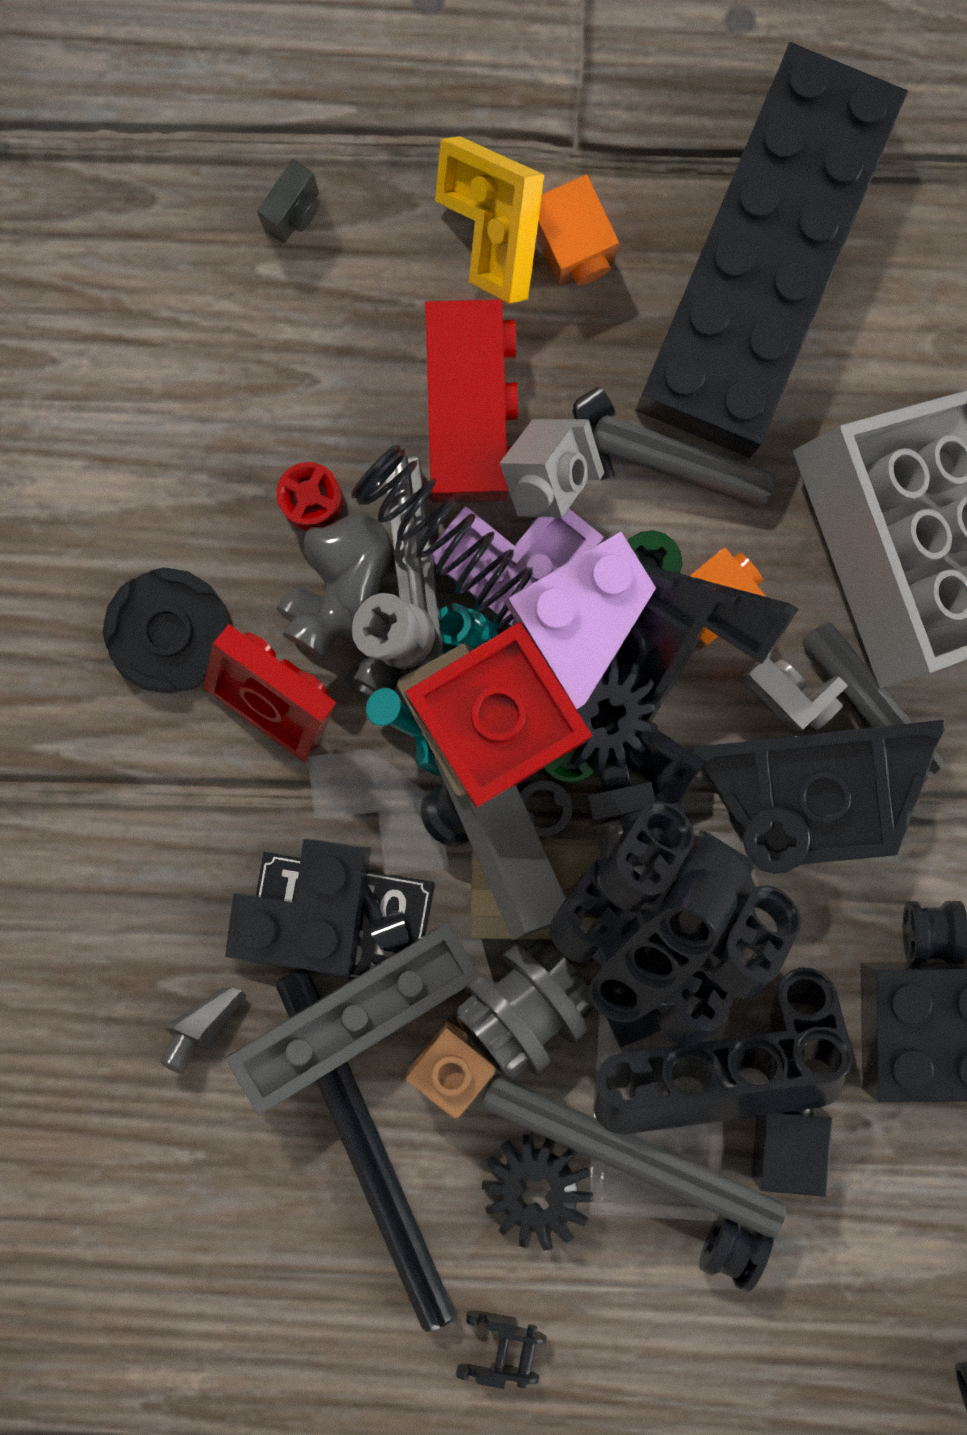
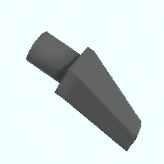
(199, 1027)

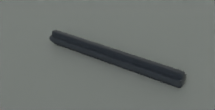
(375, 1174)

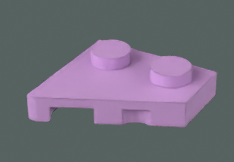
(584, 613)

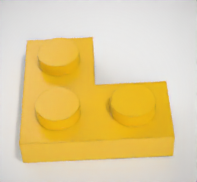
(505, 207)

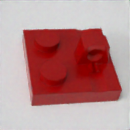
(268, 692)
(497, 715)

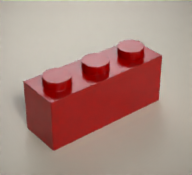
(469, 398)

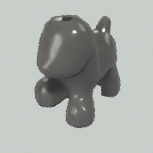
(352, 562)

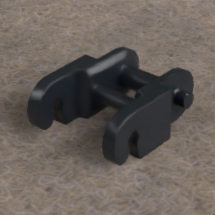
(499, 1372)

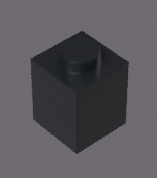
(792, 1152)

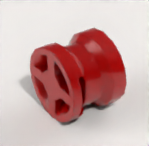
(302, 488)

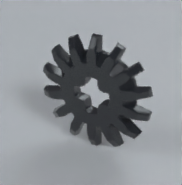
(617, 691)
(561, 1198)

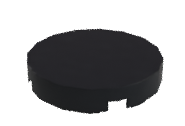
(164, 629)

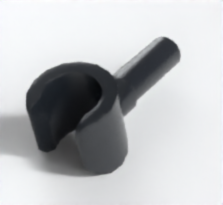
(593, 407)
(388, 931)

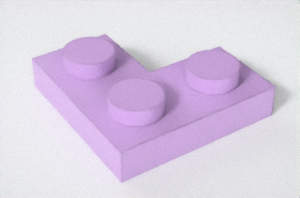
(544, 547)

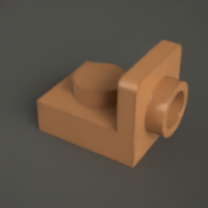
(450, 1070)

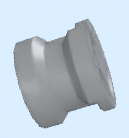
(406, 641)

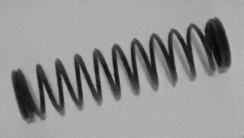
(379, 473)

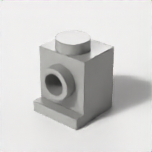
(551, 466)

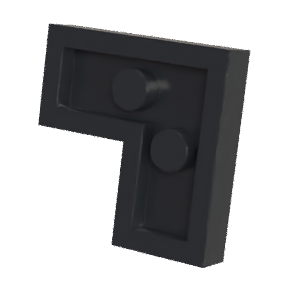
(317, 927)

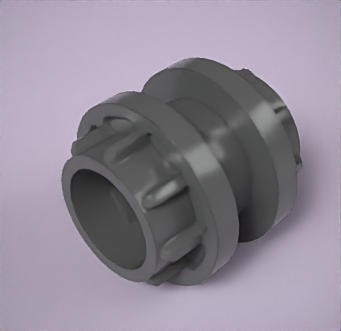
(525, 1009)

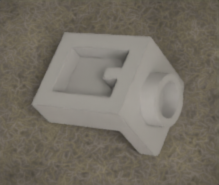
(781, 691)

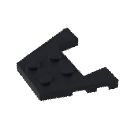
(662, 645)

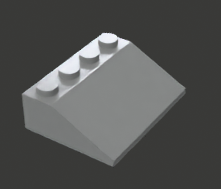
(897, 530)

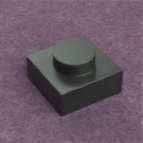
(290, 202)

